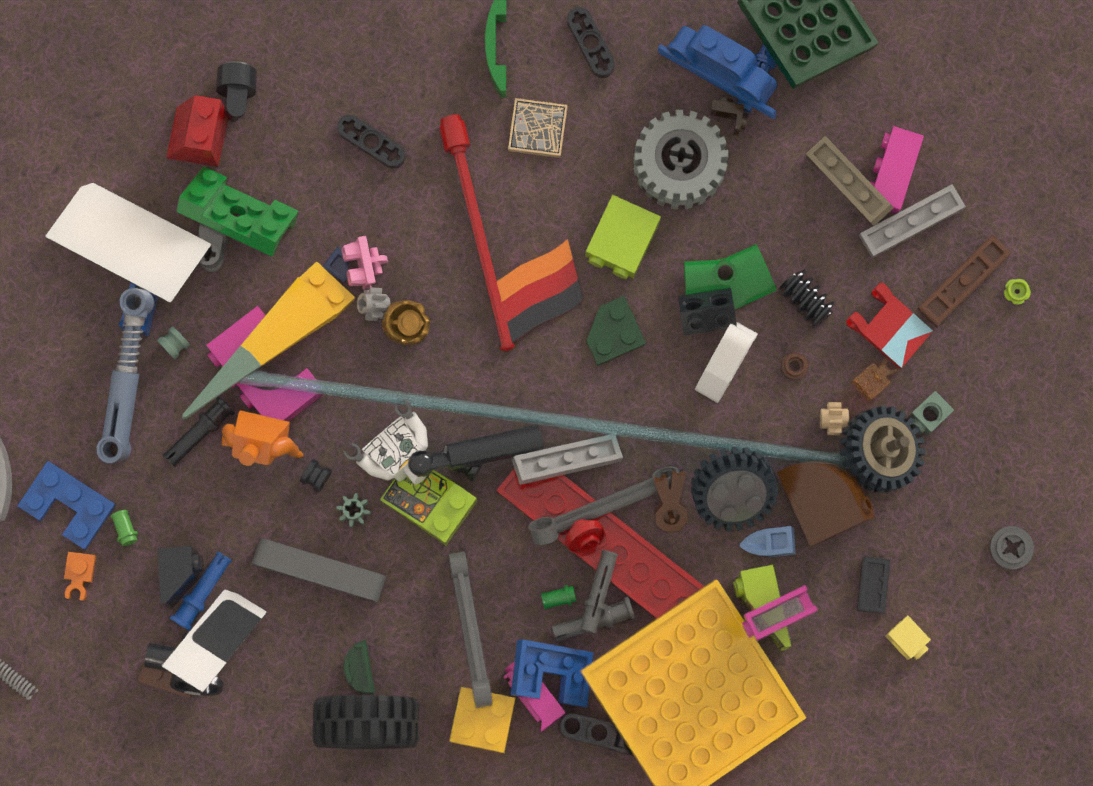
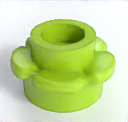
(1022, 286)

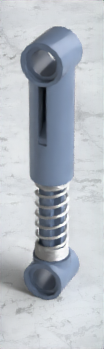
(124, 379)

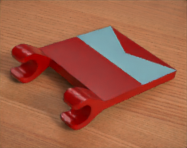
(893, 329)

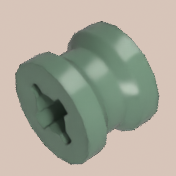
(173, 342)

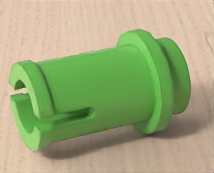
(124, 528)

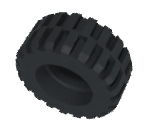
(365, 722)

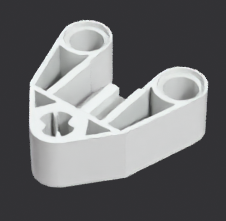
(725, 361)

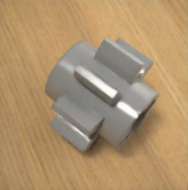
(373, 303)

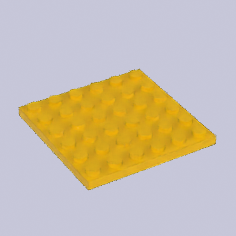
(693, 692)

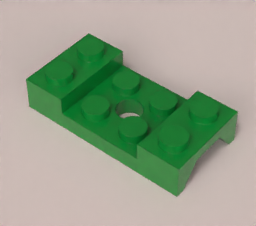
(213, 202)

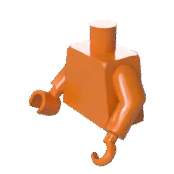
(259, 439)

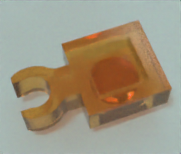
(873, 379)

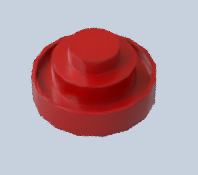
(584, 536)

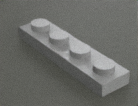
(912, 221)
(567, 459)

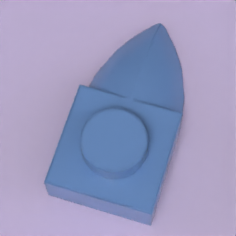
(771, 542)

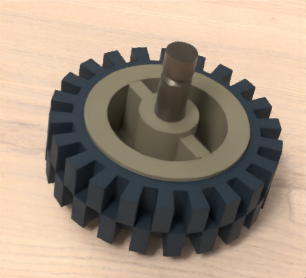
(882, 449)

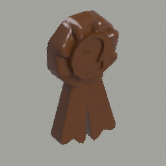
(670, 514)

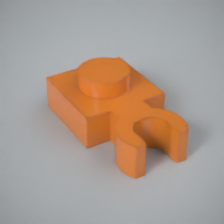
(79, 570)

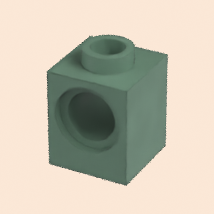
(938, 406)

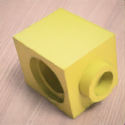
(908, 639)

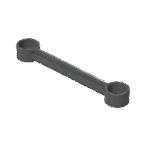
(547, 529)
(470, 630)

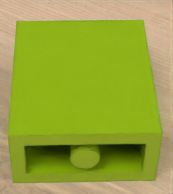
(622, 237)

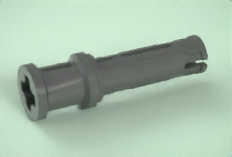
(612, 615)

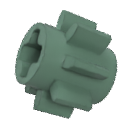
(349, 504)

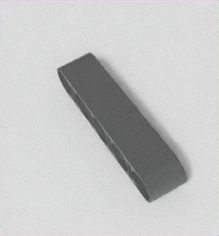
(319, 570)

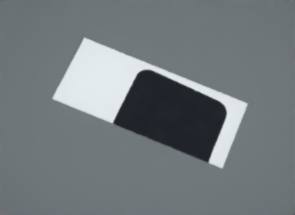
(214, 639)

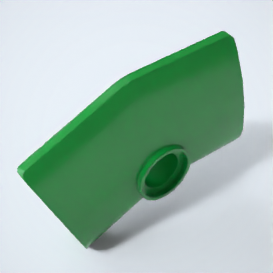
(747, 280)

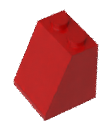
(198, 131)

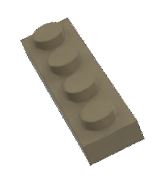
(849, 180)

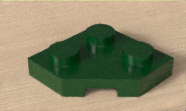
(614, 332)

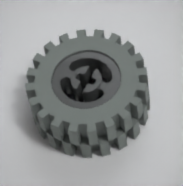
(676, 186)

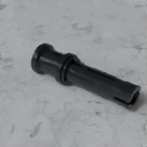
(208, 422)

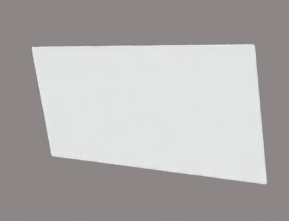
(128, 240)

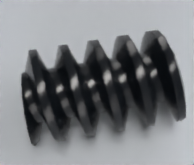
(807, 298)

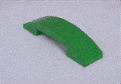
(496, 72)

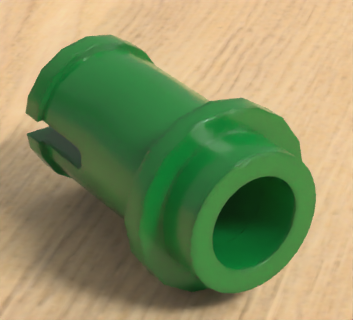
(559, 597)

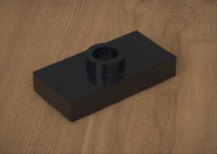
(873, 585)

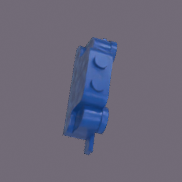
(723, 65)

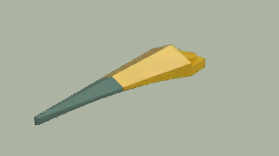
(302, 309)

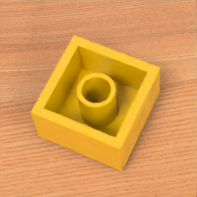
(485, 726)

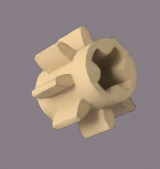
(834, 418)

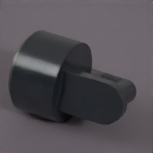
(236, 83)

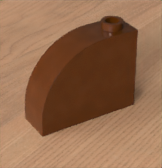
(825, 499)

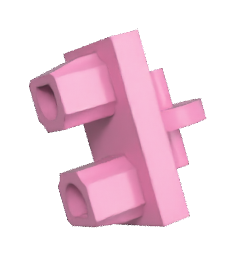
(364, 273)

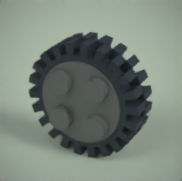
(734, 489)

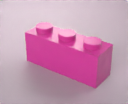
(896, 165)

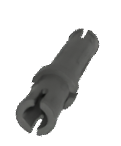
(607, 561)

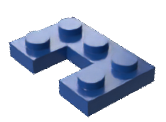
(57, 484)
(537, 658)

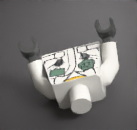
(390, 450)

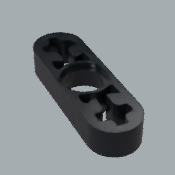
(594, 32)
(370, 131)

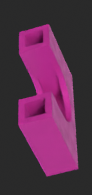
(276, 403)

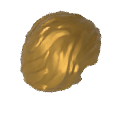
(406, 322)

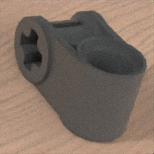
(218, 244)

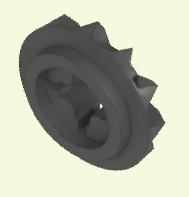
(1024, 550)

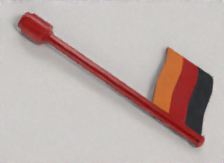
(532, 291)

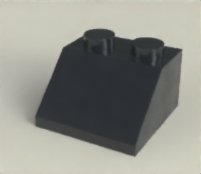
(177, 572)

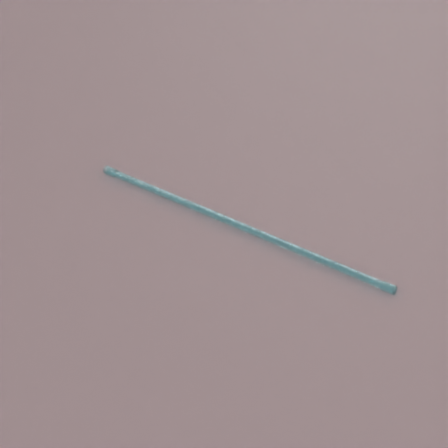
(263, 379)

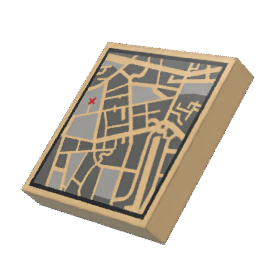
(537, 128)

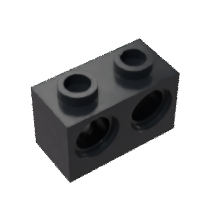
(707, 311)

